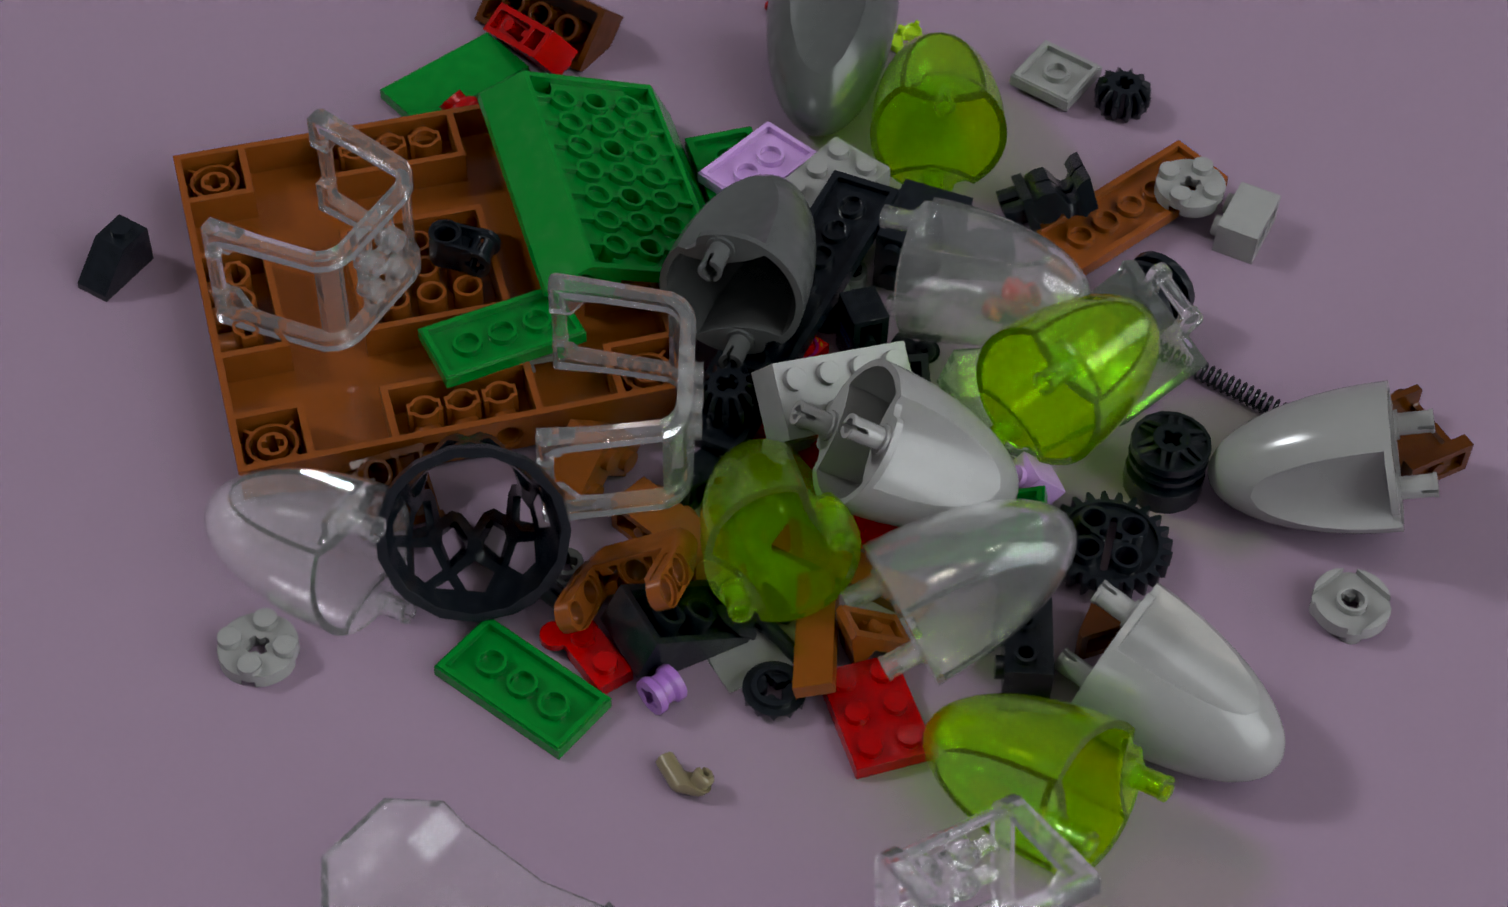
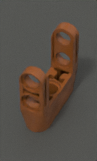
(664, 565)

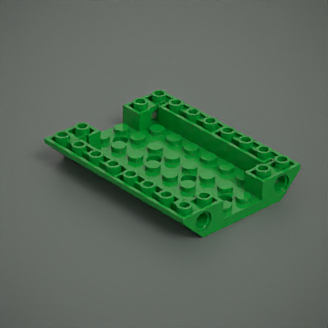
(574, 199)

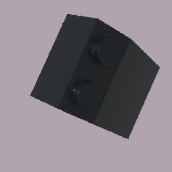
(671, 636)

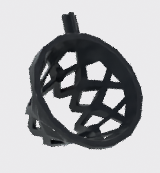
(508, 589)

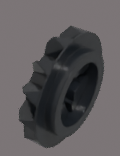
(779, 676)

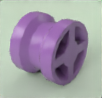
(661, 689)

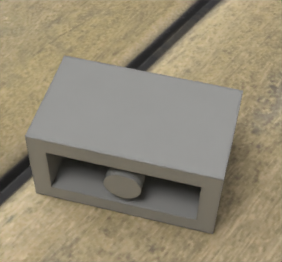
(1245, 222)

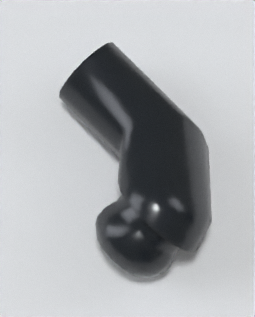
(917, 347)

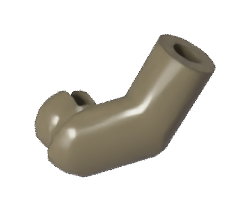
(685, 782)

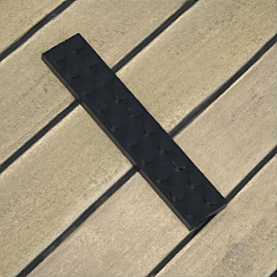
(845, 228)

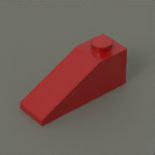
(531, 39)

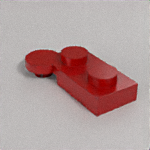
(590, 654)

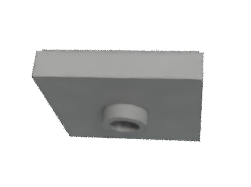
(1055, 75)

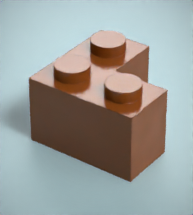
(588, 470)

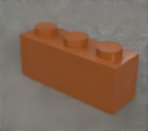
(650, 522)

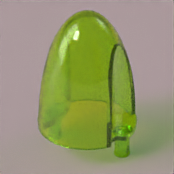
(938, 113)
(1068, 374)
(742, 512)
(1055, 754)

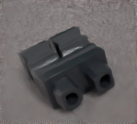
(1043, 198)

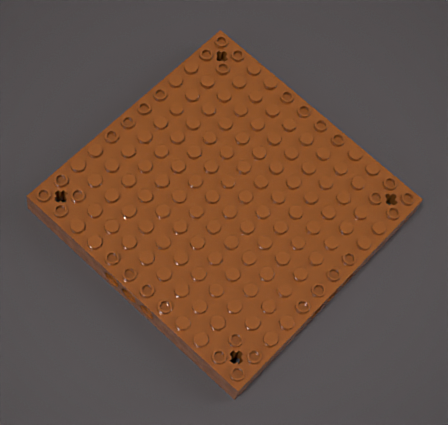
(384, 393)

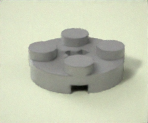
(1199, 173)
(1347, 622)
(255, 629)

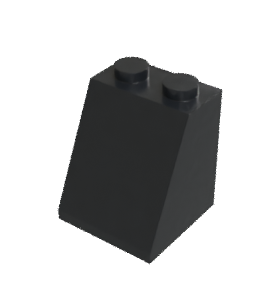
(890, 241)

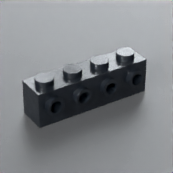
(1028, 657)

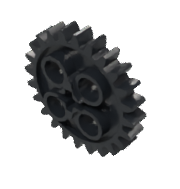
(1138, 551)

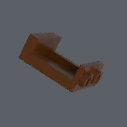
(1428, 451)

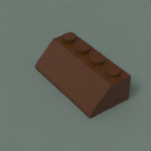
(579, 22)

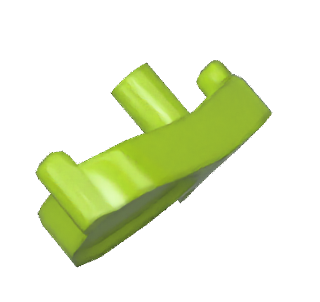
(906, 33)

